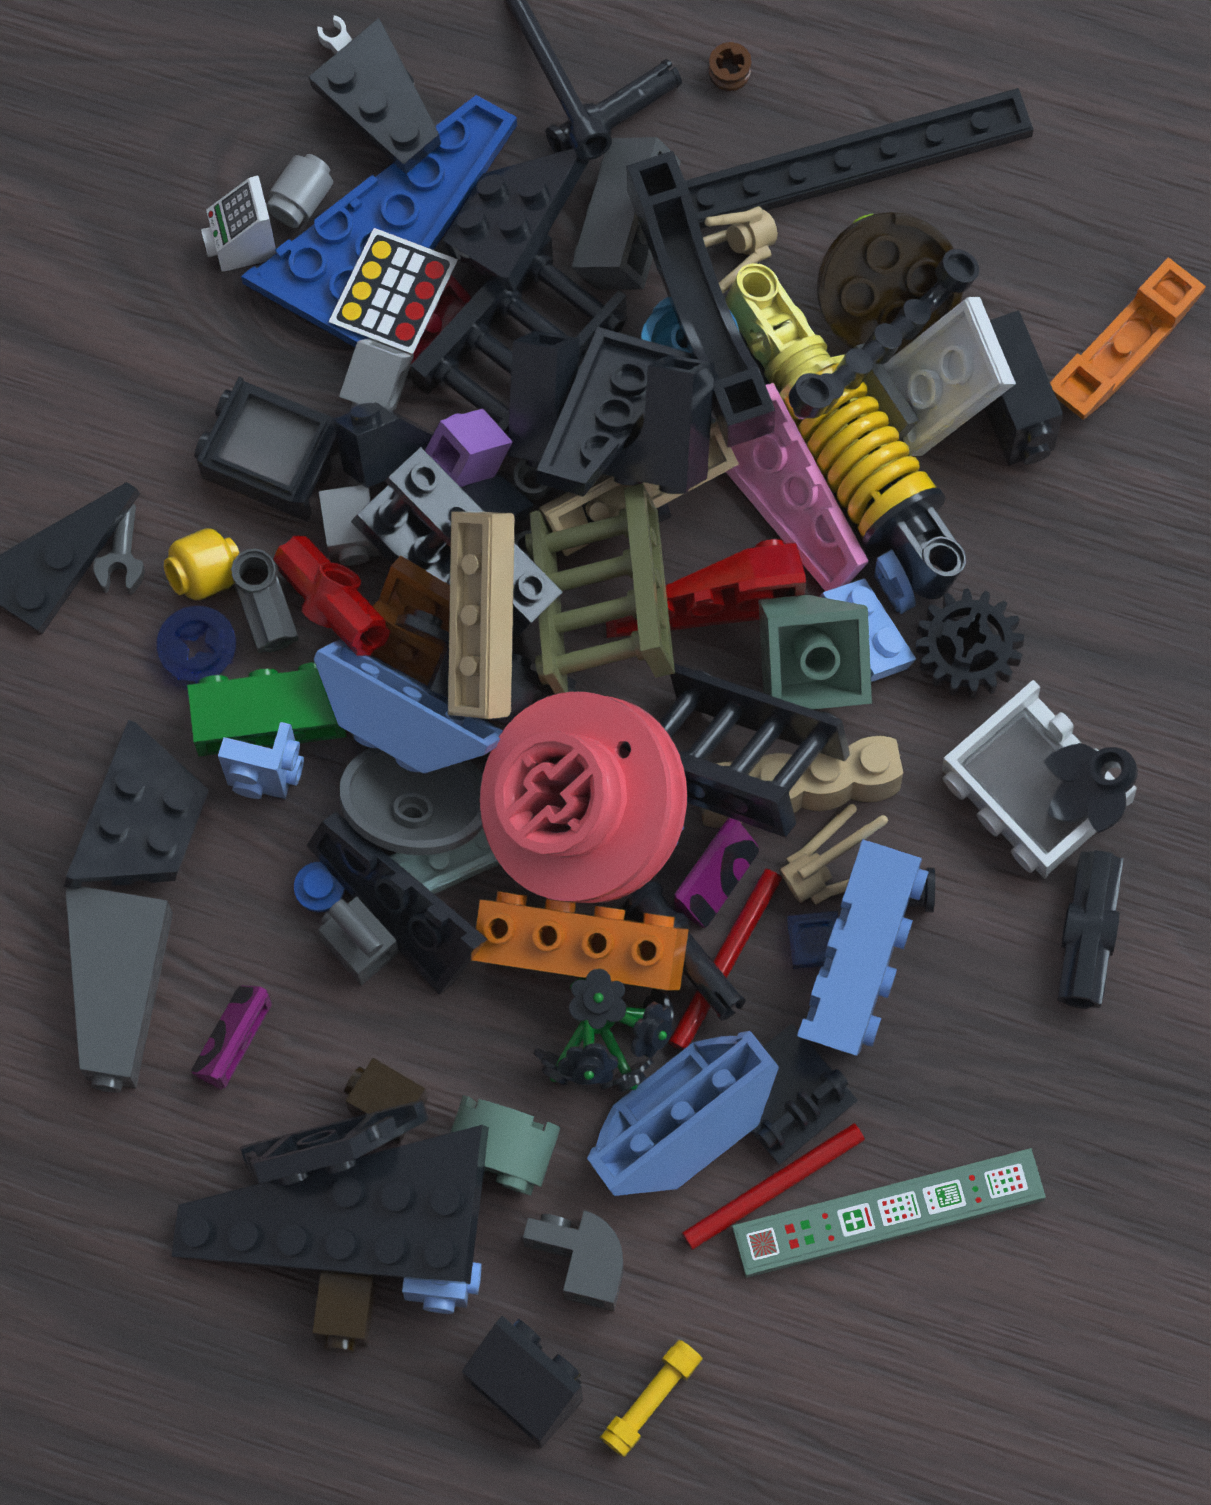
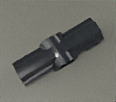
(1090, 929)

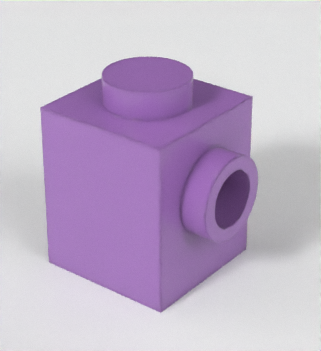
(469, 447)

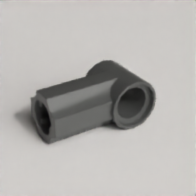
(264, 603)

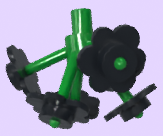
(598, 1008)

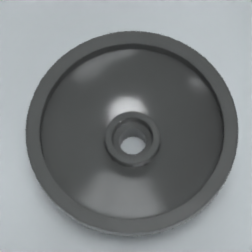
(408, 808)

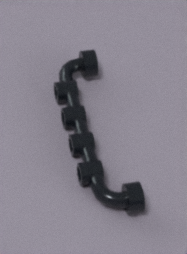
(817, 394)

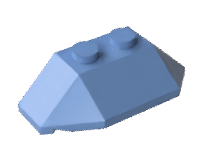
(397, 712)
(684, 1115)

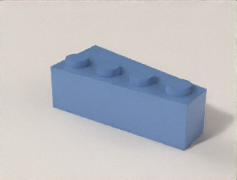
(862, 948)

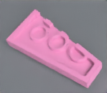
(796, 500)

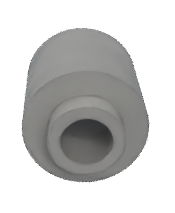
(299, 190)

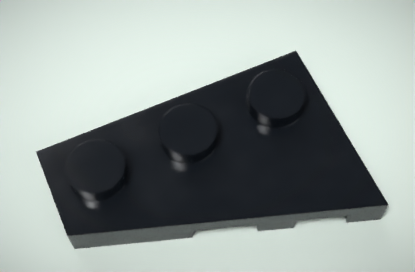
(378, 97)

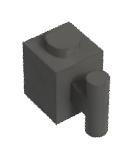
(357, 939)

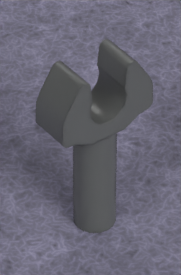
(121, 557)

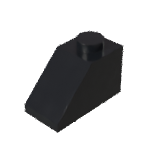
(377, 442)

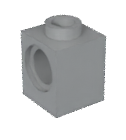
(376, 374)
(343, 539)

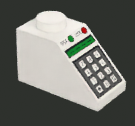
(240, 227)

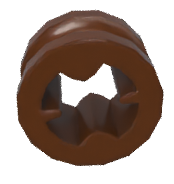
(739, 56)

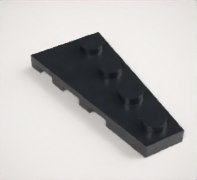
(600, 410)

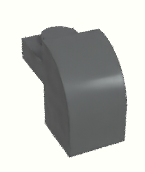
(594, 1252)

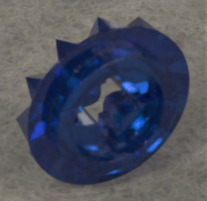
(190, 624)

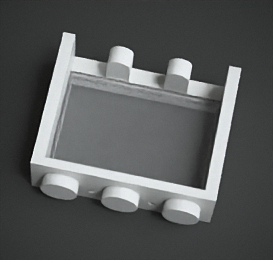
(1011, 786)

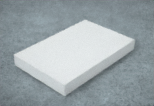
(950, 373)

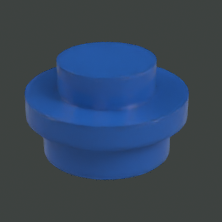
(317, 888)

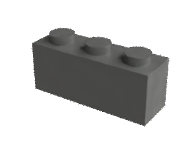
(612, 243)

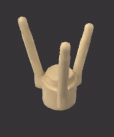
(749, 234)
(808, 873)

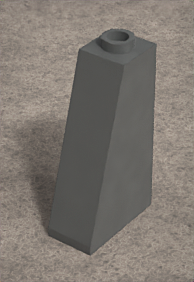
(115, 976)

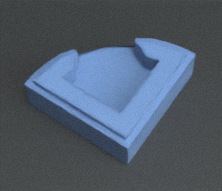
(894, 582)

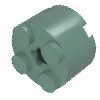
(515, 1143)

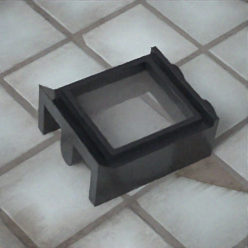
(267, 448)

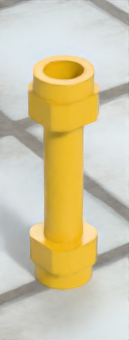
(679, 1363)

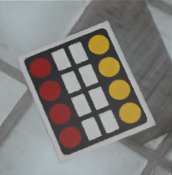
(393, 291)

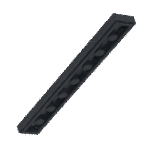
(862, 156)

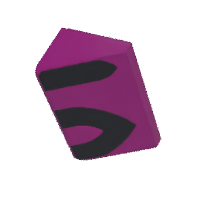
(716, 873)
(232, 1035)

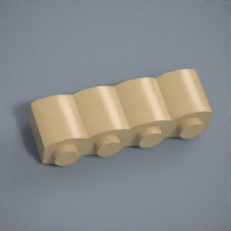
(867, 775)

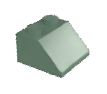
(815, 651)

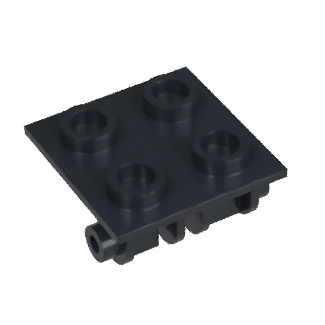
(802, 1098)

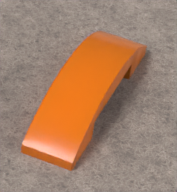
(1128, 340)

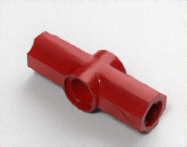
(331, 595)

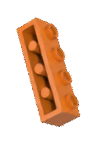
(576, 943)

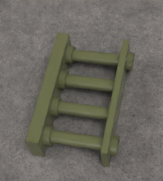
(645, 602)

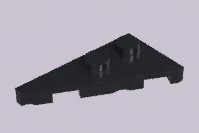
(49, 565)

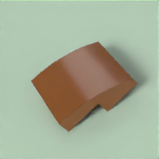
(403, 592)

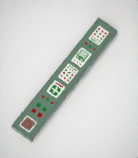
(888, 1213)

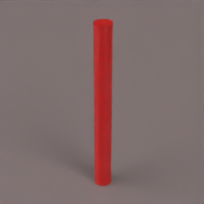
(728, 955)
(773, 1186)

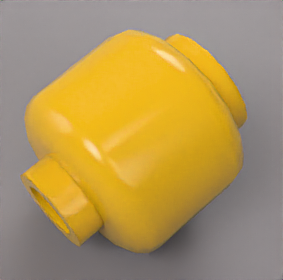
(201, 564)

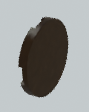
(876, 270)

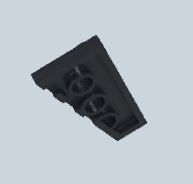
(425, 927)

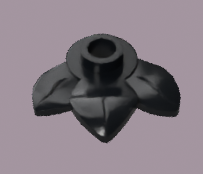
(1084, 786)

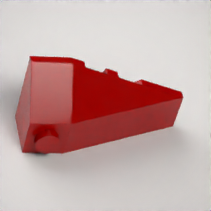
(729, 588)

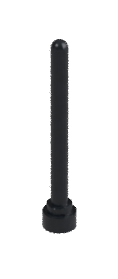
(587, 134)

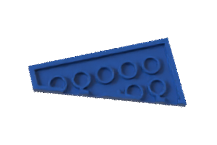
(415, 206)

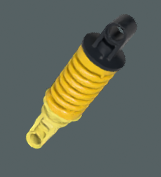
(851, 441)

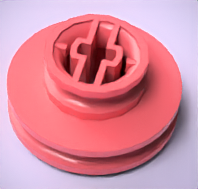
(576, 808)

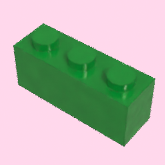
(256, 705)

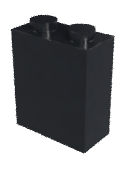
(1028, 413)

